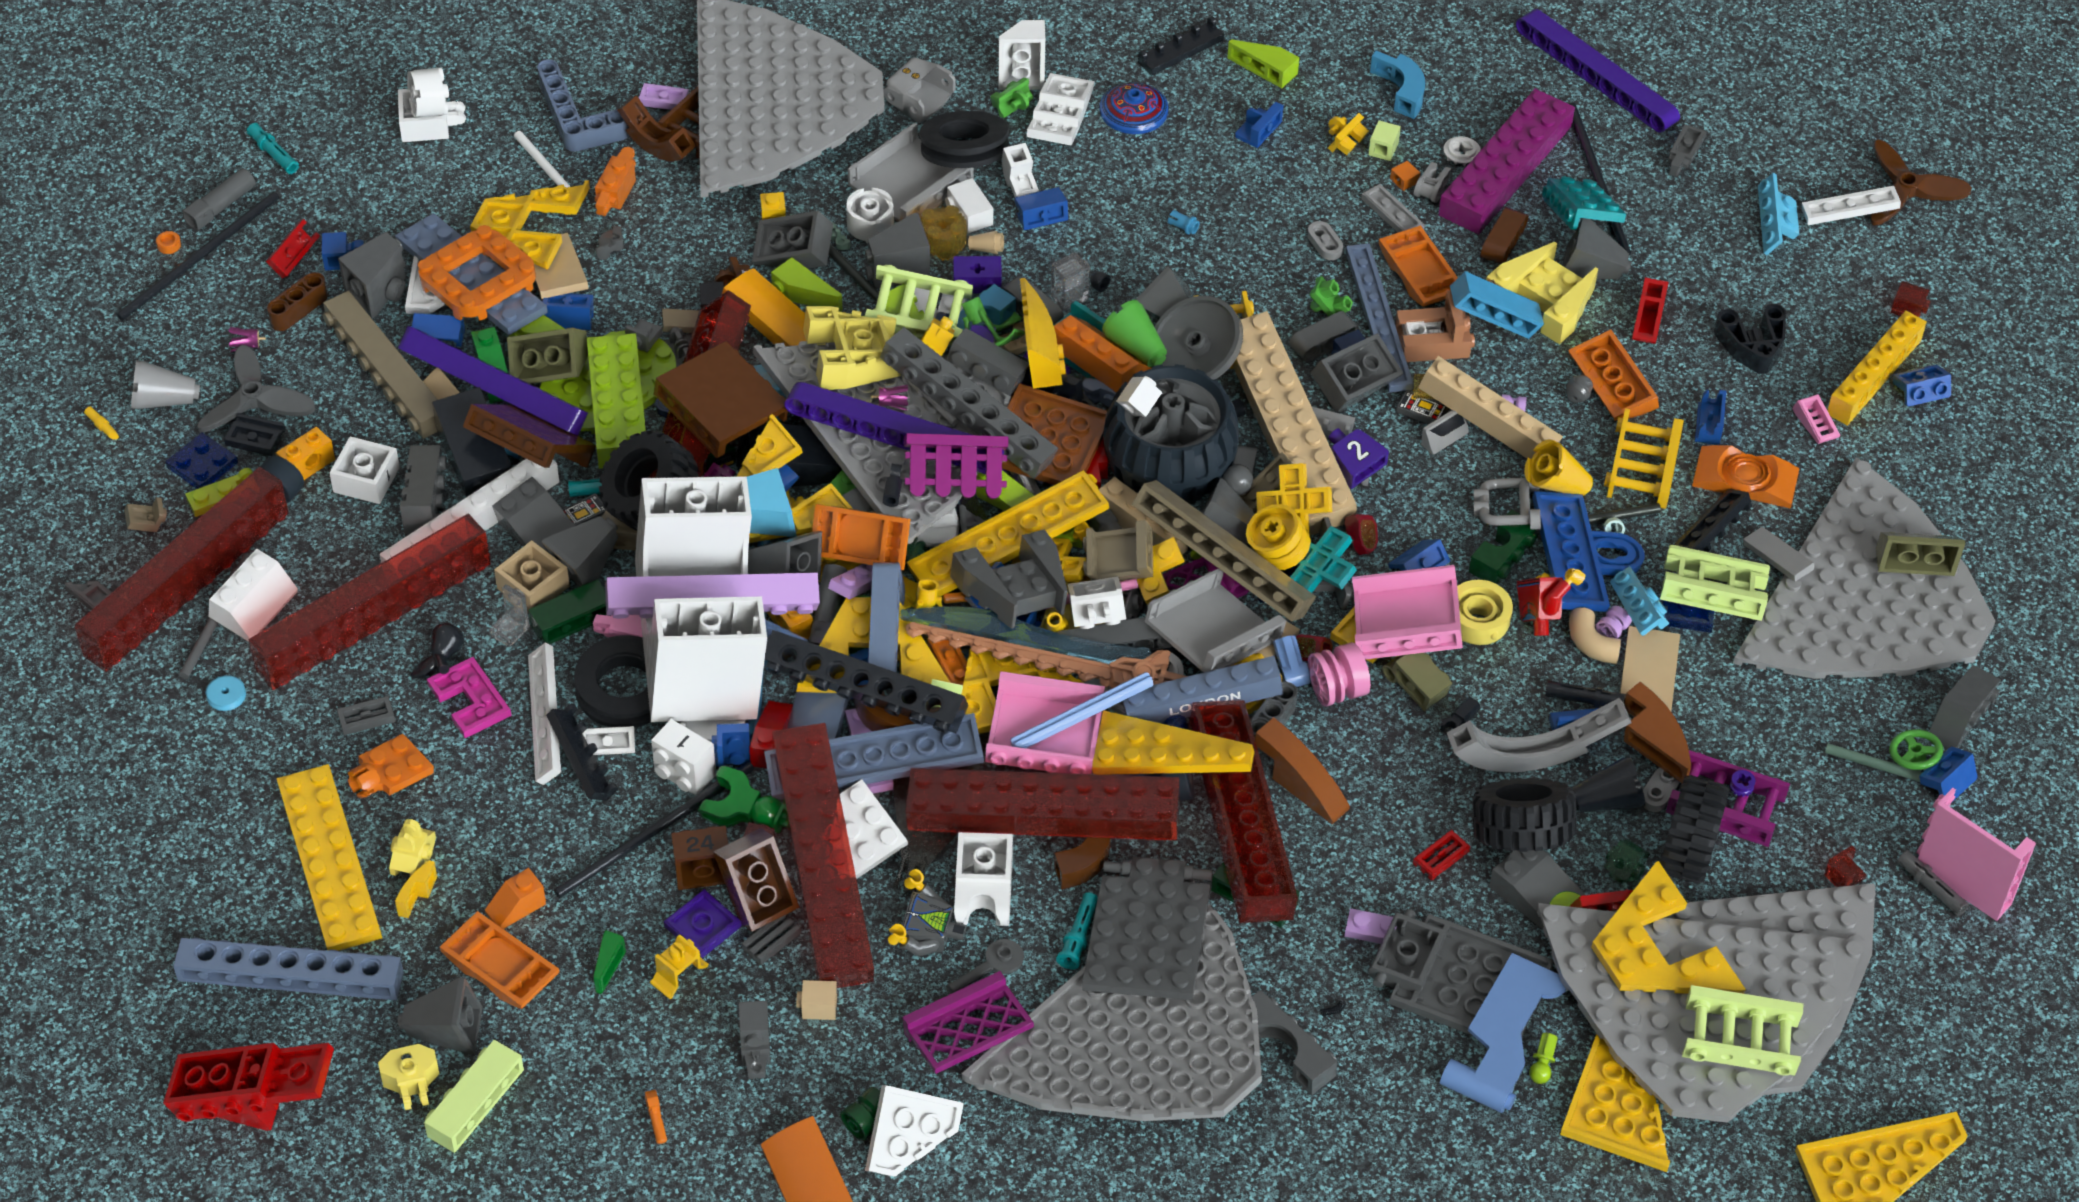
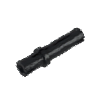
(1596, 697)

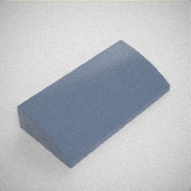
(818, 708)

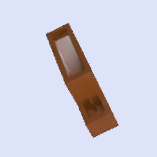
(1656, 732)
(1301, 771)

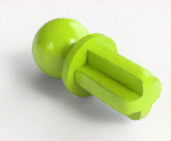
(1540, 1071)

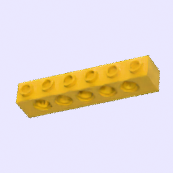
(1876, 367)

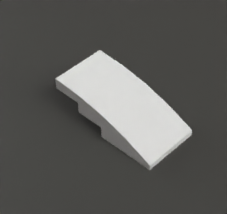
(1060, 109)

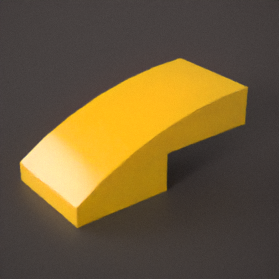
(418, 885)

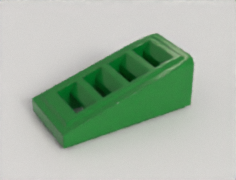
(609, 957)

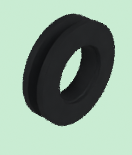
(941, 148)
(597, 704)

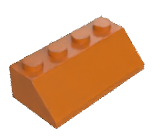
(1095, 353)

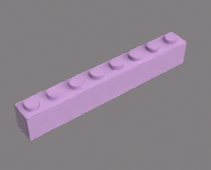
(778, 591)

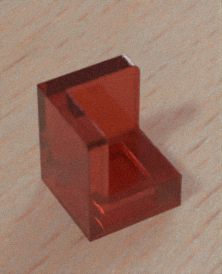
(1843, 870)

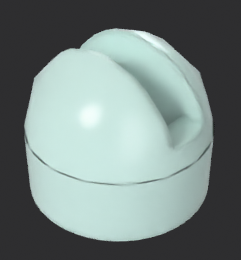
(1619, 526)

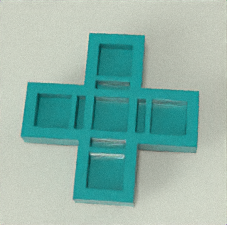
(1324, 562)

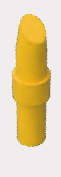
(101, 423)

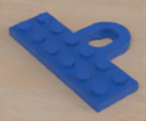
(1573, 544)

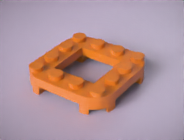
(465, 303)

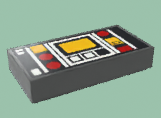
(1421, 409)
(585, 509)

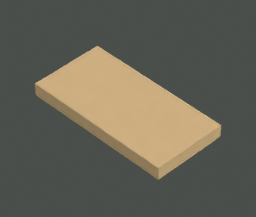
(564, 273)
(1652, 662)

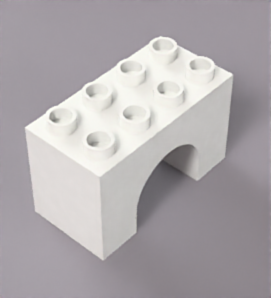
(699, 651)

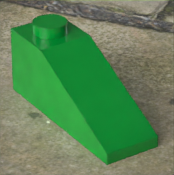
(488, 349)

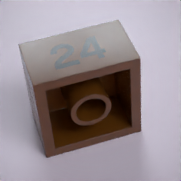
(695, 857)

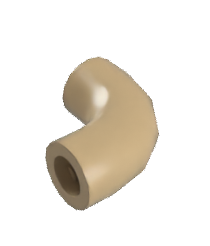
(1589, 640)

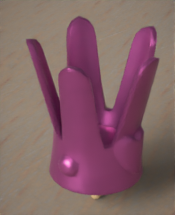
(251, 338)
(887, 398)

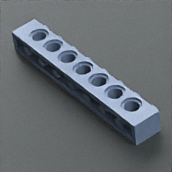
(275, 975)

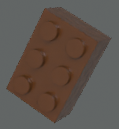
(756, 879)

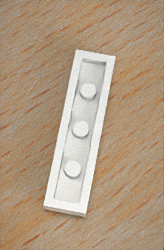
(1851, 205)

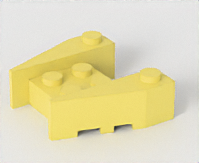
(1555, 288)
(857, 343)

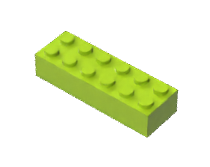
(615, 391)

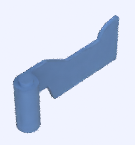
(1499, 1029)

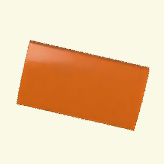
(1614, 376)
(804, 1165)

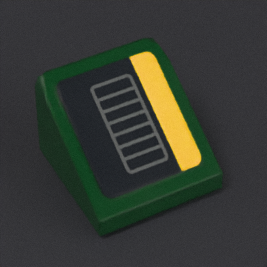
(728, 458)

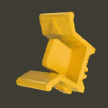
(939, 334)
(673, 962)

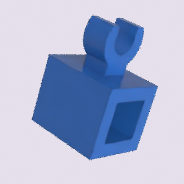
(335, 246)

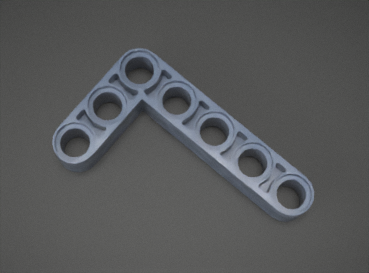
(575, 131)
(886, 594)

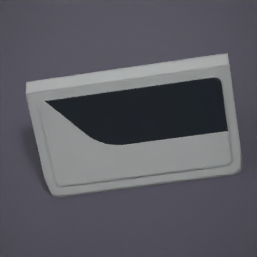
(1444, 432)

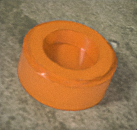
(168, 242)

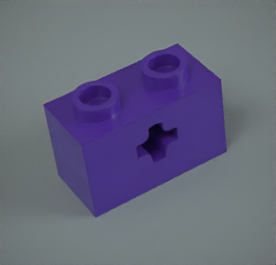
(978, 271)

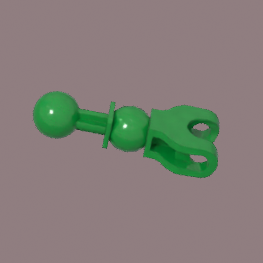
(742, 803)

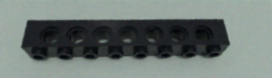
(782, 646)

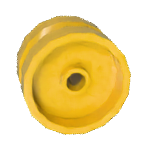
(1278, 536)

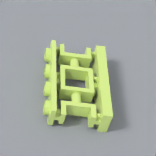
(1734, 598)

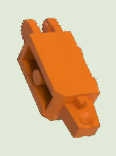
(615, 182)

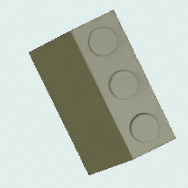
(547, 355)
(1919, 553)

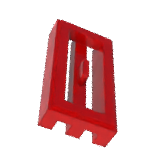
(1427, 868)

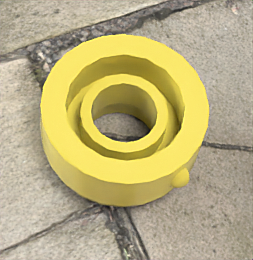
(1487, 600)

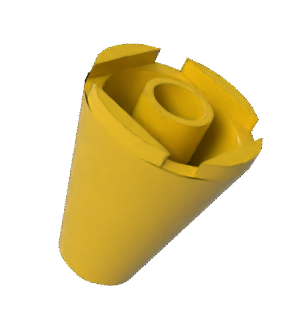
(1557, 470)

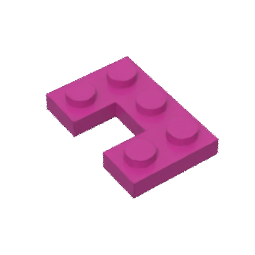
(486, 701)

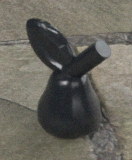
(445, 641)

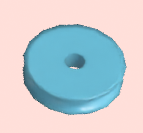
(230, 700)

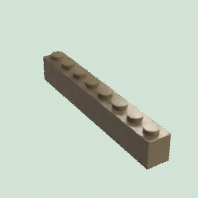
(382, 361)
(1224, 550)

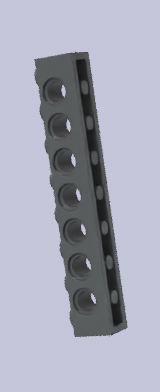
(967, 401)

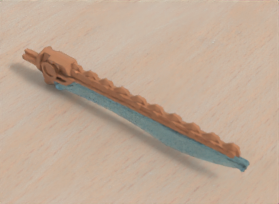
(1121, 661)

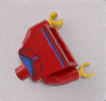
(1542, 598)

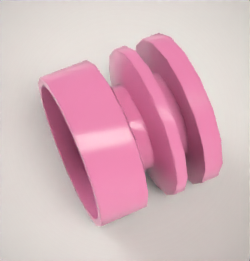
(1339, 674)

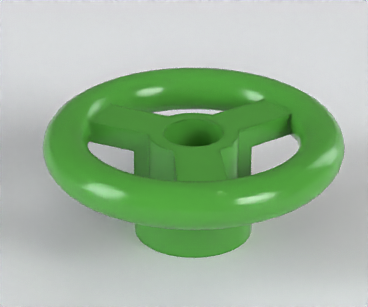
(1917, 753)

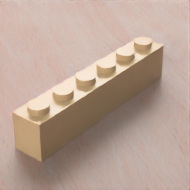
(1485, 408)

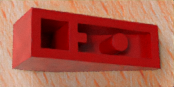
(774, 717)

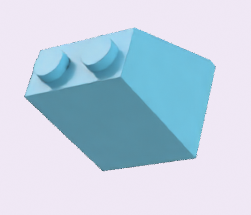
(770, 505)

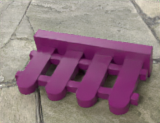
(968, 465)

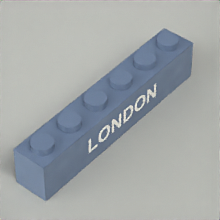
(1243, 681)

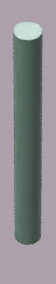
(1872, 762)

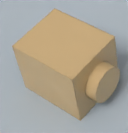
(818, 1000)

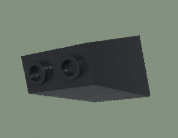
(471, 455)
(812, 466)

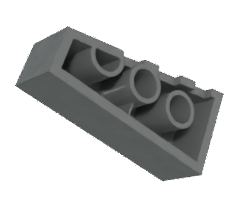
(422, 486)

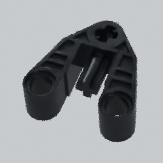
(1749, 346)

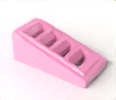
(1815, 403)

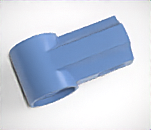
(1290, 661)

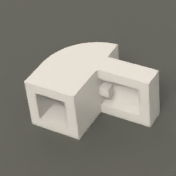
(1018, 170)

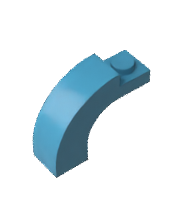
(1407, 76)

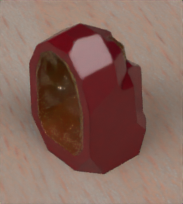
(1363, 533)
(1311, 644)

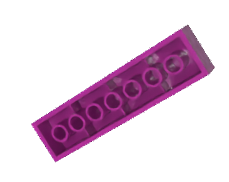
(1506, 161)

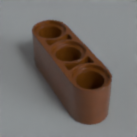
(1504, 235)
(297, 301)

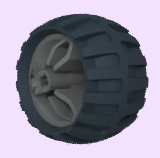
(1183, 438)

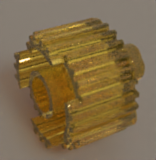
(945, 231)

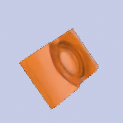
(1418, 265)
(1764, 477)
(861, 535)
(498, 960)

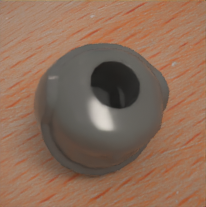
(1579, 388)

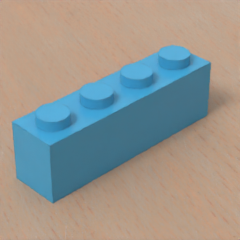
(1496, 305)

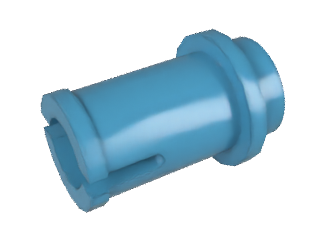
(1184, 222)

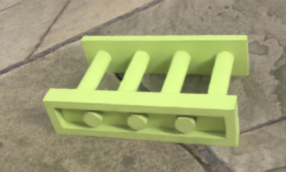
(890, 274)
(1749, 1007)

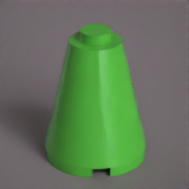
(1135, 333)

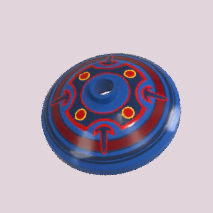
(1134, 108)

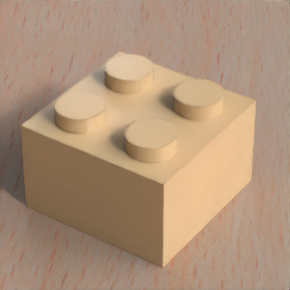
(533, 573)

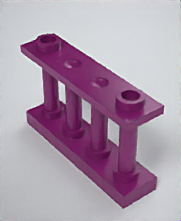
(1734, 820)

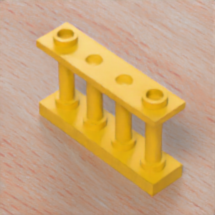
(1663, 471)

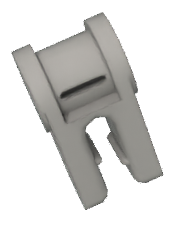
(1432, 187)

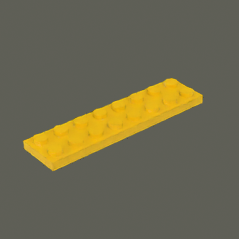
(1000, 536)
(329, 858)

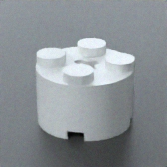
(427, 92)
(869, 213)

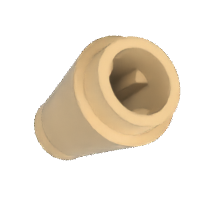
(987, 242)

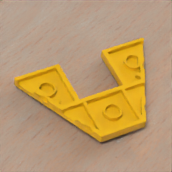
(510, 212)
(773, 450)
(852, 629)
(984, 672)
(1634, 958)

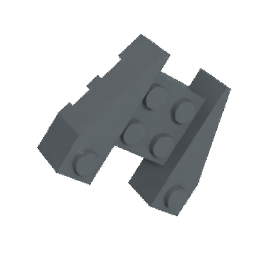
(1018, 587)

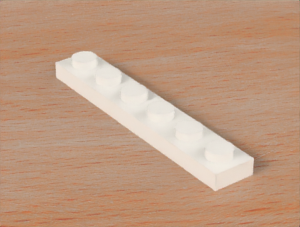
(542, 701)

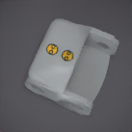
(920, 89)

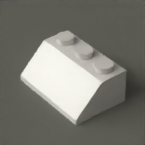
(1023, 54)
(252, 596)

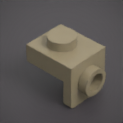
(145, 517)

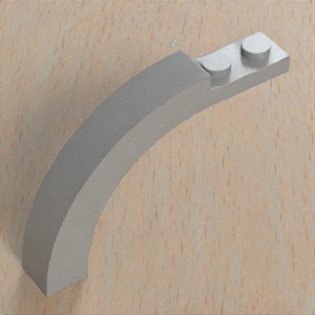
(1540, 750)

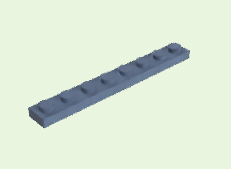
(1377, 309)

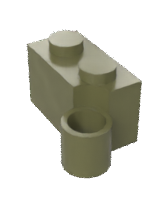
(1419, 678)

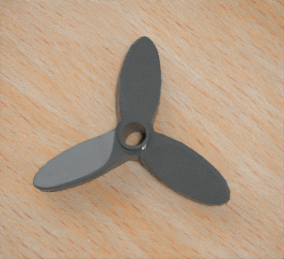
(255, 395)

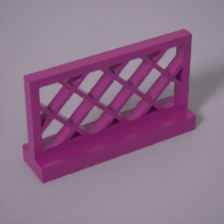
(957, 1008)

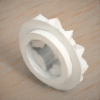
(1467, 145)

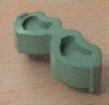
(840, 240)

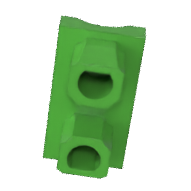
(1014, 97)
(1326, 297)

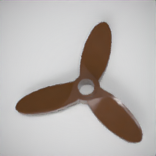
(1910, 185)

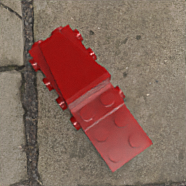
(246, 1082)

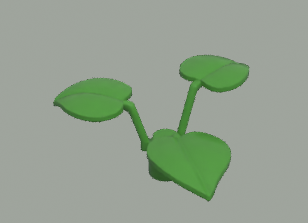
(976, 314)

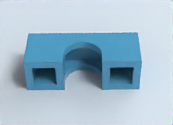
(997, 304)

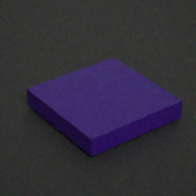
(703, 922)

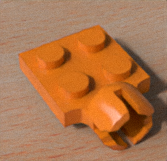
(389, 768)

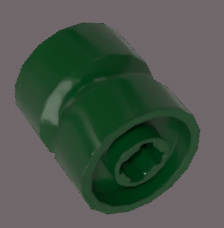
(860, 1116)

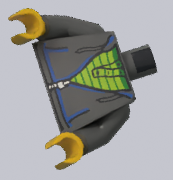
(926, 921)

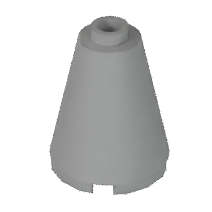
(161, 387)

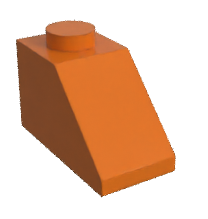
(516, 899)

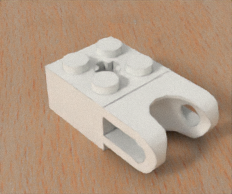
(983, 875)

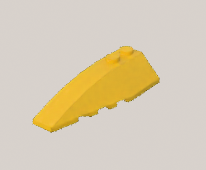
(1041, 340)

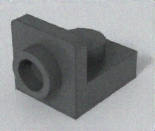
(646, 334)

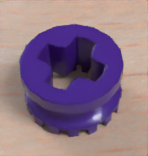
(1739, 788)

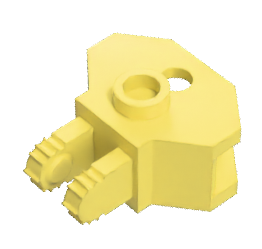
(411, 848)
(411, 1074)

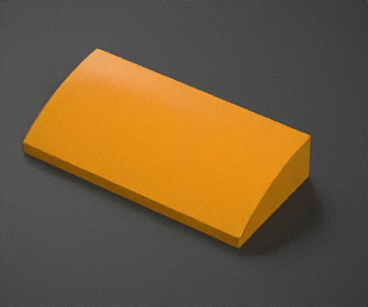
(770, 309)

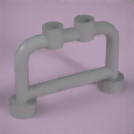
(1527, 515)

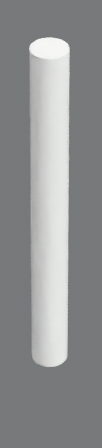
(540, 159)

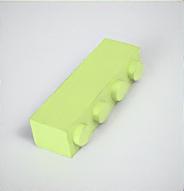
(473, 1095)

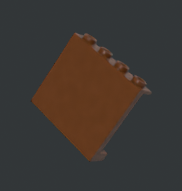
(719, 397)
(527, 434)

